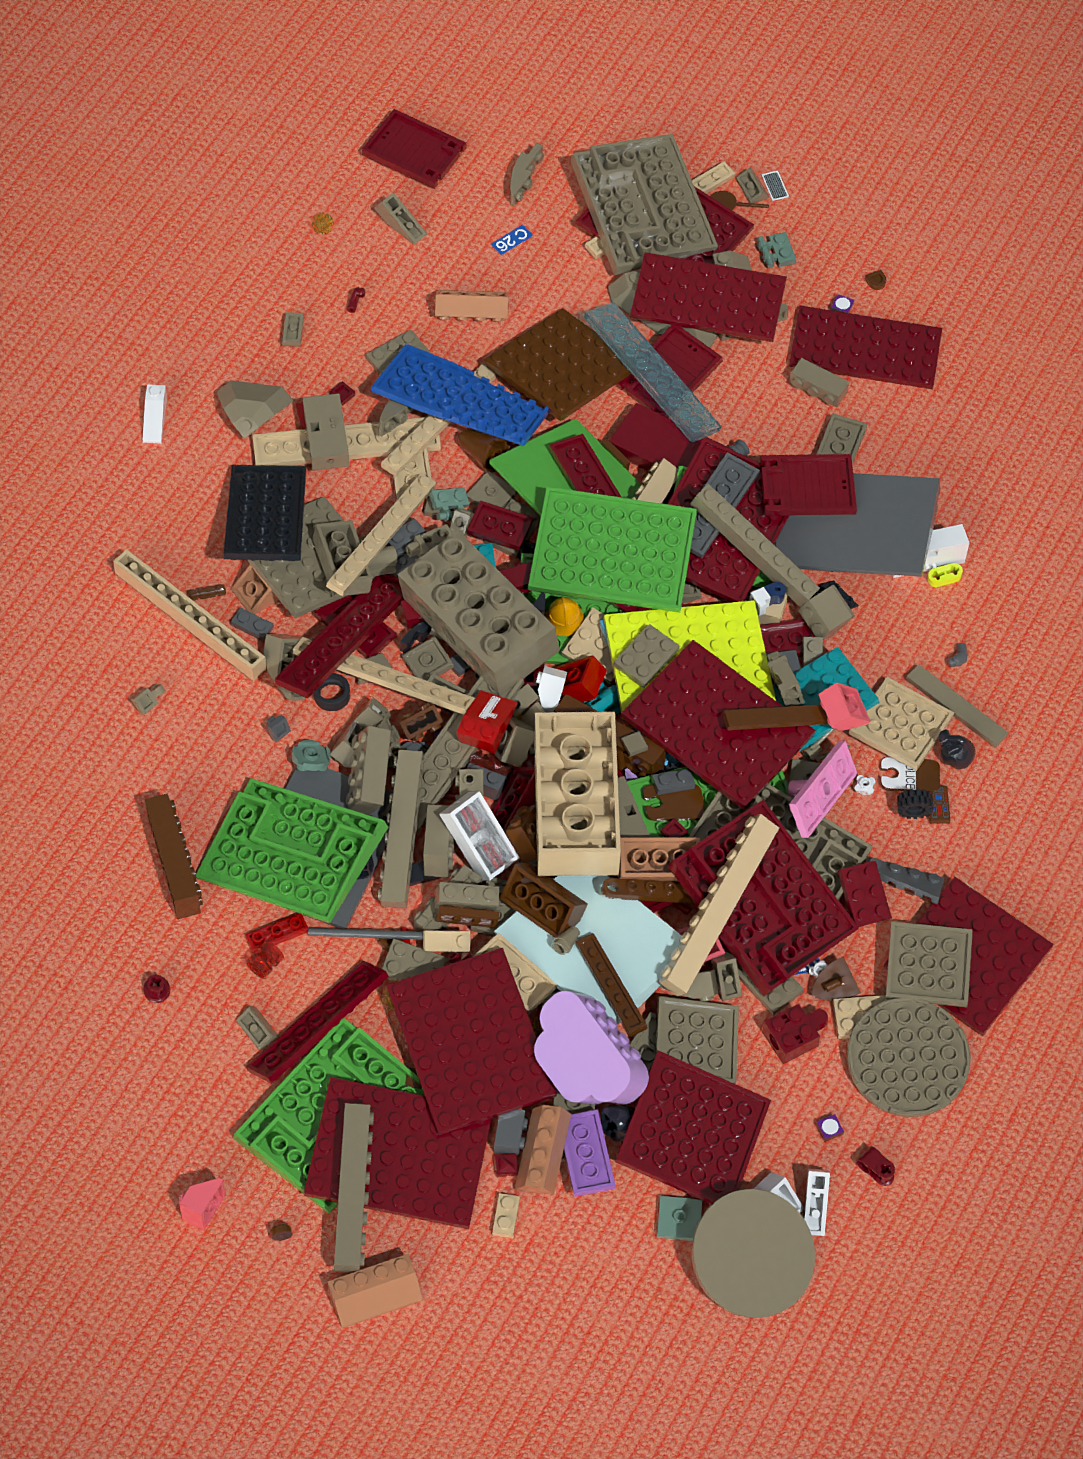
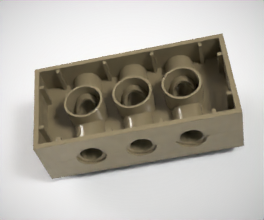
(478, 612)

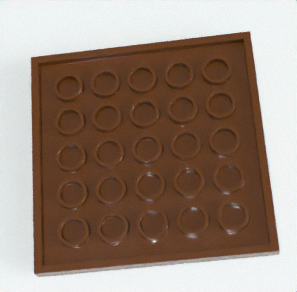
(559, 364)

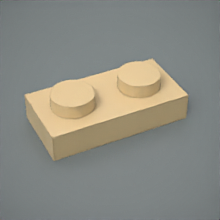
(506, 1215)

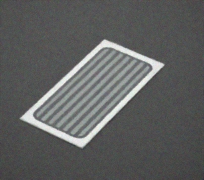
(775, 185)

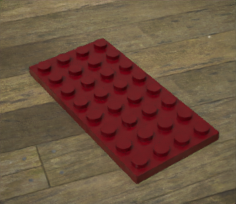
(708, 297)
(867, 346)

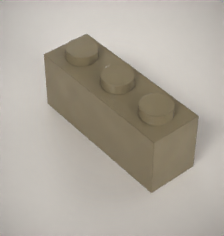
(819, 382)
(467, 895)

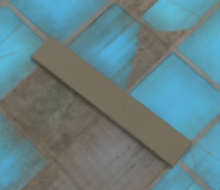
(962, 709)

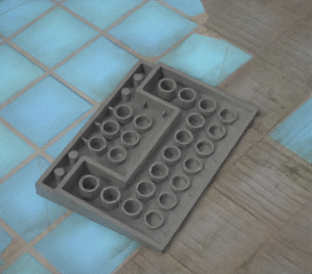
(883, 537)

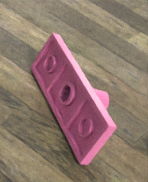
(818, 794)

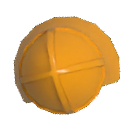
(565, 616)

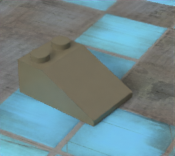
(703, 986)

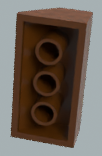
(542, 900)

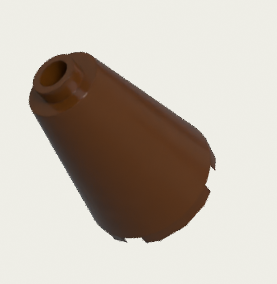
(483, 447)

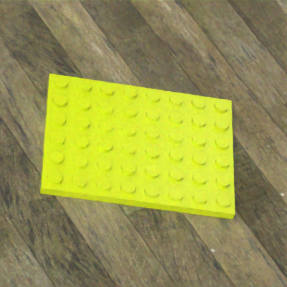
(723, 629)

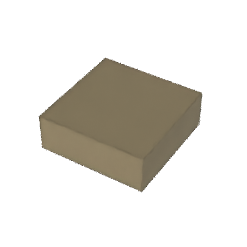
(634, 744)

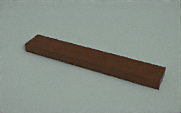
(775, 717)
(611, 985)

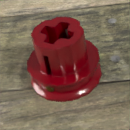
(155, 994)

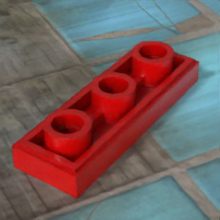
(288, 929)

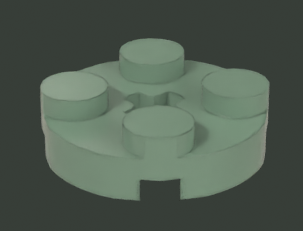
(318, 761)

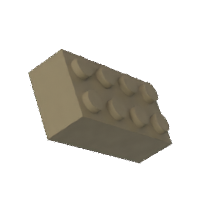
(334, 545)
(368, 770)

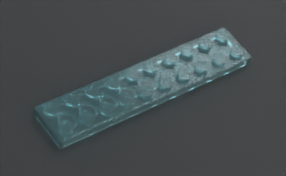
(652, 372)

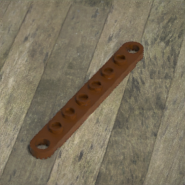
(646, 890)

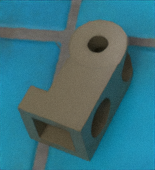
(461, 521)

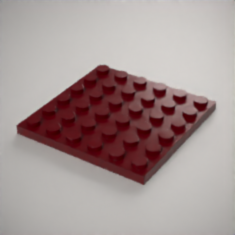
(1001, 952)
(692, 1130)

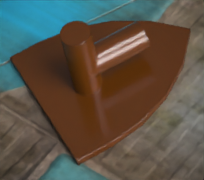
(835, 982)

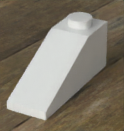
(154, 413)
(550, 687)
(816, 1200)

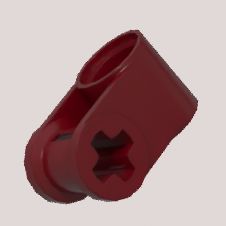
(875, 1164)

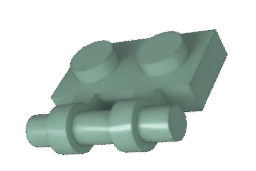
(781, 248)
(448, 499)

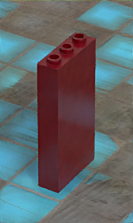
(650, 437)

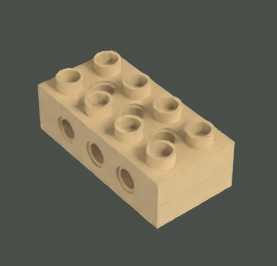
(576, 794)

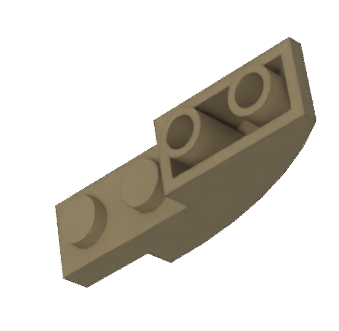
(522, 173)
(393, 416)

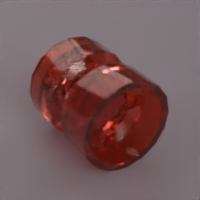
(266, 957)

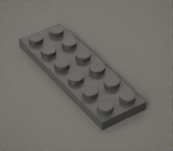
(732, 482)

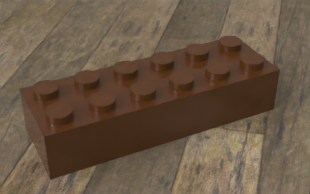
(642, 764)
(174, 856)

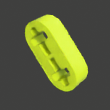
(945, 575)

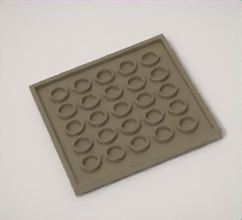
(303, 582)

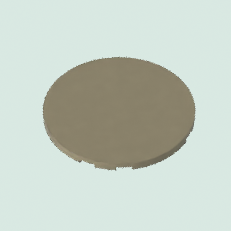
(908, 1057)
(753, 1253)

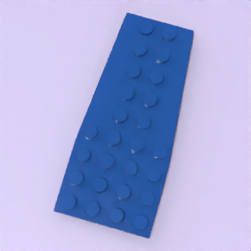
(458, 396)

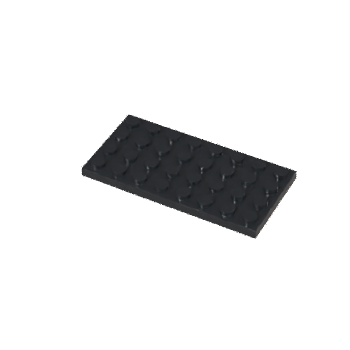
(265, 513)

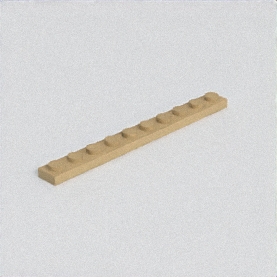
(706, 182)
(424, 434)
(380, 535)
(400, 681)

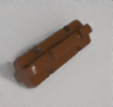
(207, 592)

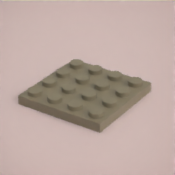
(929, 963)
(699, 1034)

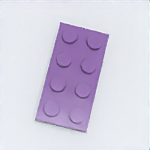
(587, 1155)

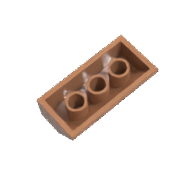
(471, 304)
(651, 856)
(543, 1150)
(375, 1291)

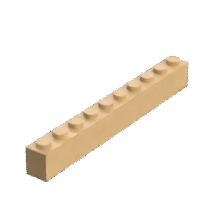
(190, 615)
(718, 905)

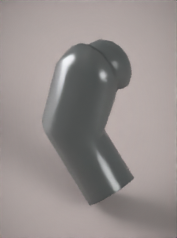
(959, 658)

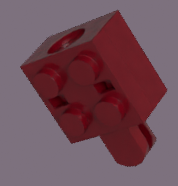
(794, 1031)

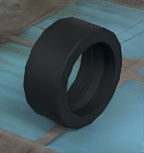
(339, 703)

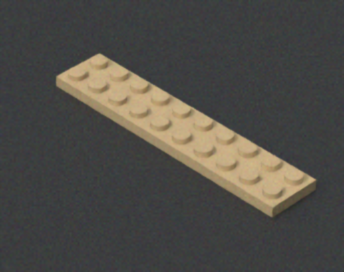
(363, 441)

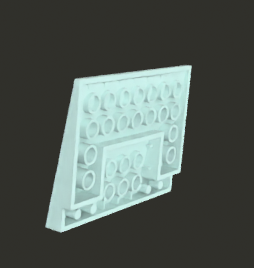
(626, 929)

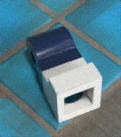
(767, 596)

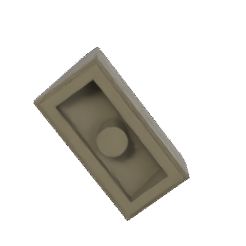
(752, 186)
(257, 1027)

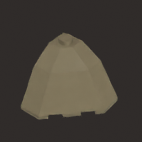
(252, 404)
(278, 655)
(373, 715)

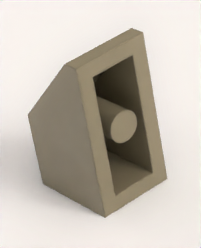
(727, 976)

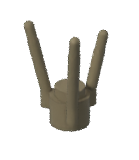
(813, 751)

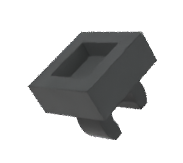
(278, 727)

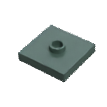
(678, 1217)

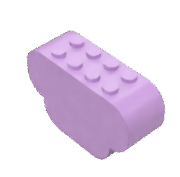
(587, 1052)

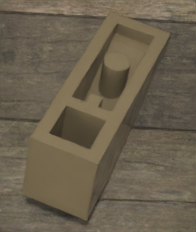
(400, 219)

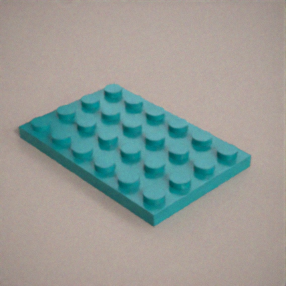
(822, 674)

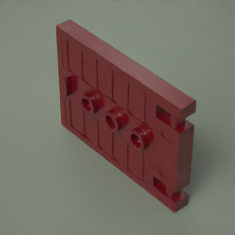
(414, 148)
(690, 364)
(808, 484)

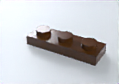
(467, 916)

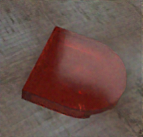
(491, 762)

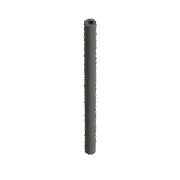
(365, 933)

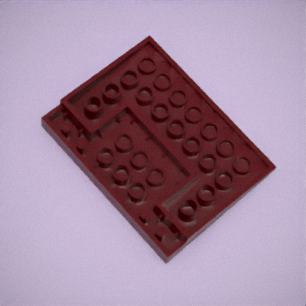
(784, 912)

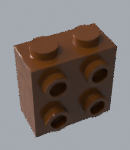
(420, 722)
(523, 833)

